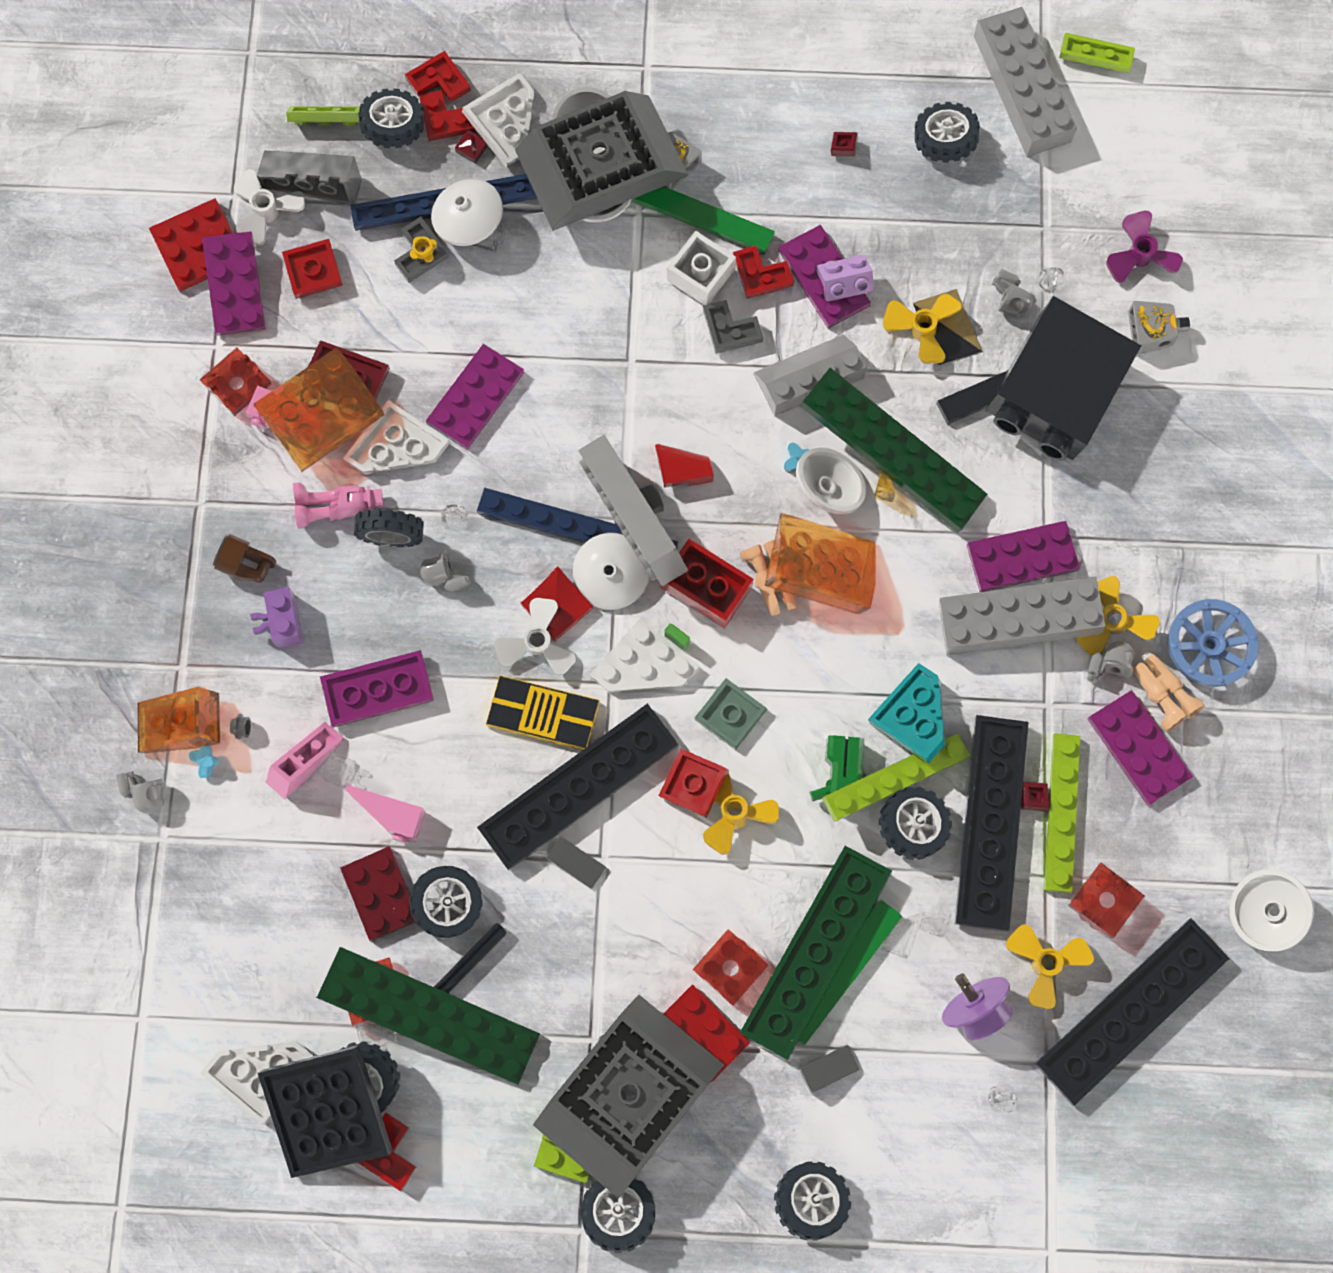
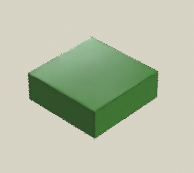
(677, 637)

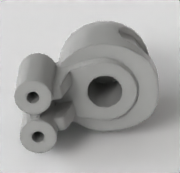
(1014, 299)
(440, 571)
(1116, 661)
(146, 795)

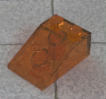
(179, 721)

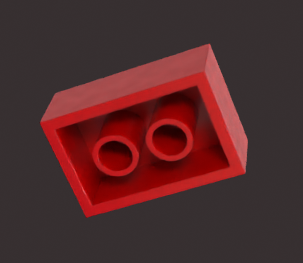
(709, 584)

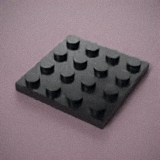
(325, 1112)

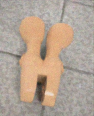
(756, 558)
(1157, 682)

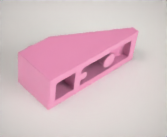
(302, 760)
(396, 816)

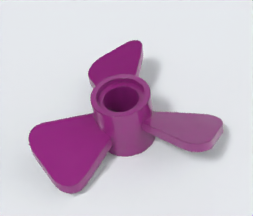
(1137, 227)

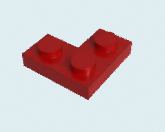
(438, 71)
(438, 121)
(759, 279)
(393, 1167)

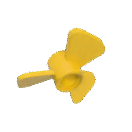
(901, 318)
(1141, 625)
(720, 834)
(1025, 943)

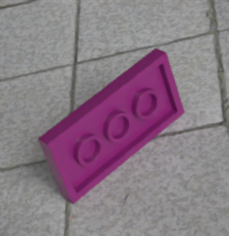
(803, 257)
(233, 283)
(475, 396)
(1023, 556)
(376, 688)
(1139, 747)

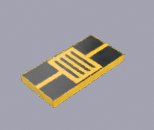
(542, 713)

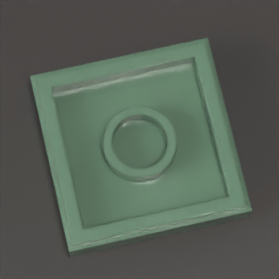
(730, 714)

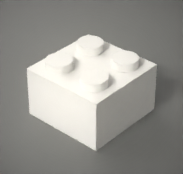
(701, 268)

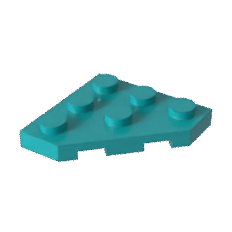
(914, 714)

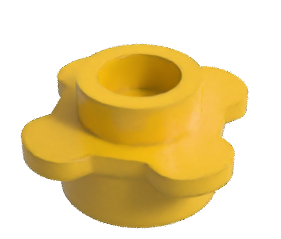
(423, 242)

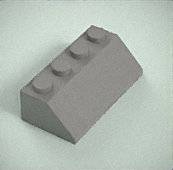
(792, 379)

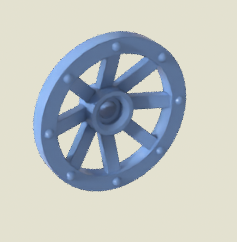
(1216, 639)

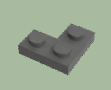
(414, 268)
(728, 334)

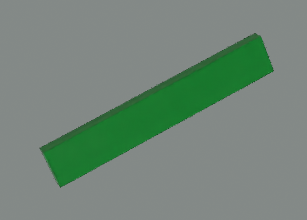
(707, 218)
(871, 936)

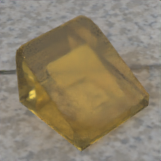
(884, 488)

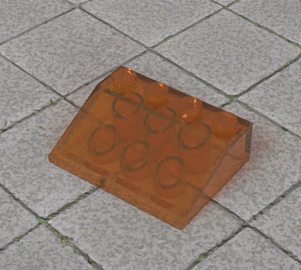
(318, 409)
(822, 564)

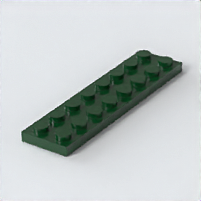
(893, 450)
(816, 953)
(428, 1015)

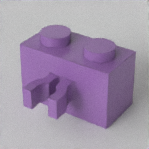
(281, 618)

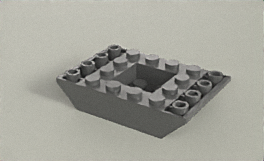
(577, 182)
(617, 1136)

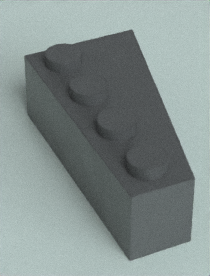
(315, 175)

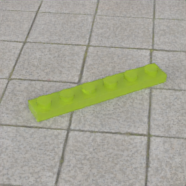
(893, 779)
(1062, 813)

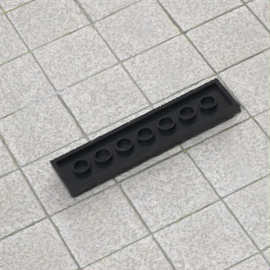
(577, 786)
(991, 823)
(1131, 1011)

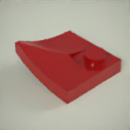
(570, 602)

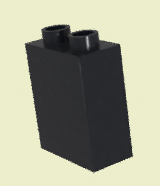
(1062, 380)

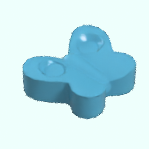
(795, 454)
(205, 760)

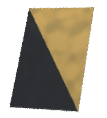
(954, 332)

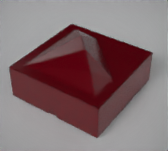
(844, 144)
(471, 146)
(1035, 796)

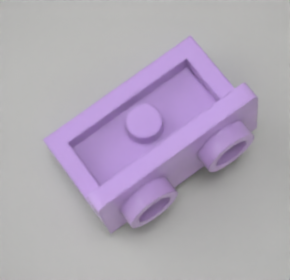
(846, 277)

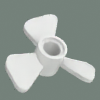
(249, 188)
(512, 649)

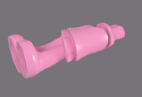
(344, 501)

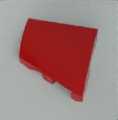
(683, 467)

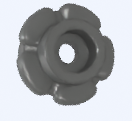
(240, 726)

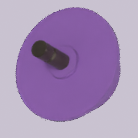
(979, 1008)

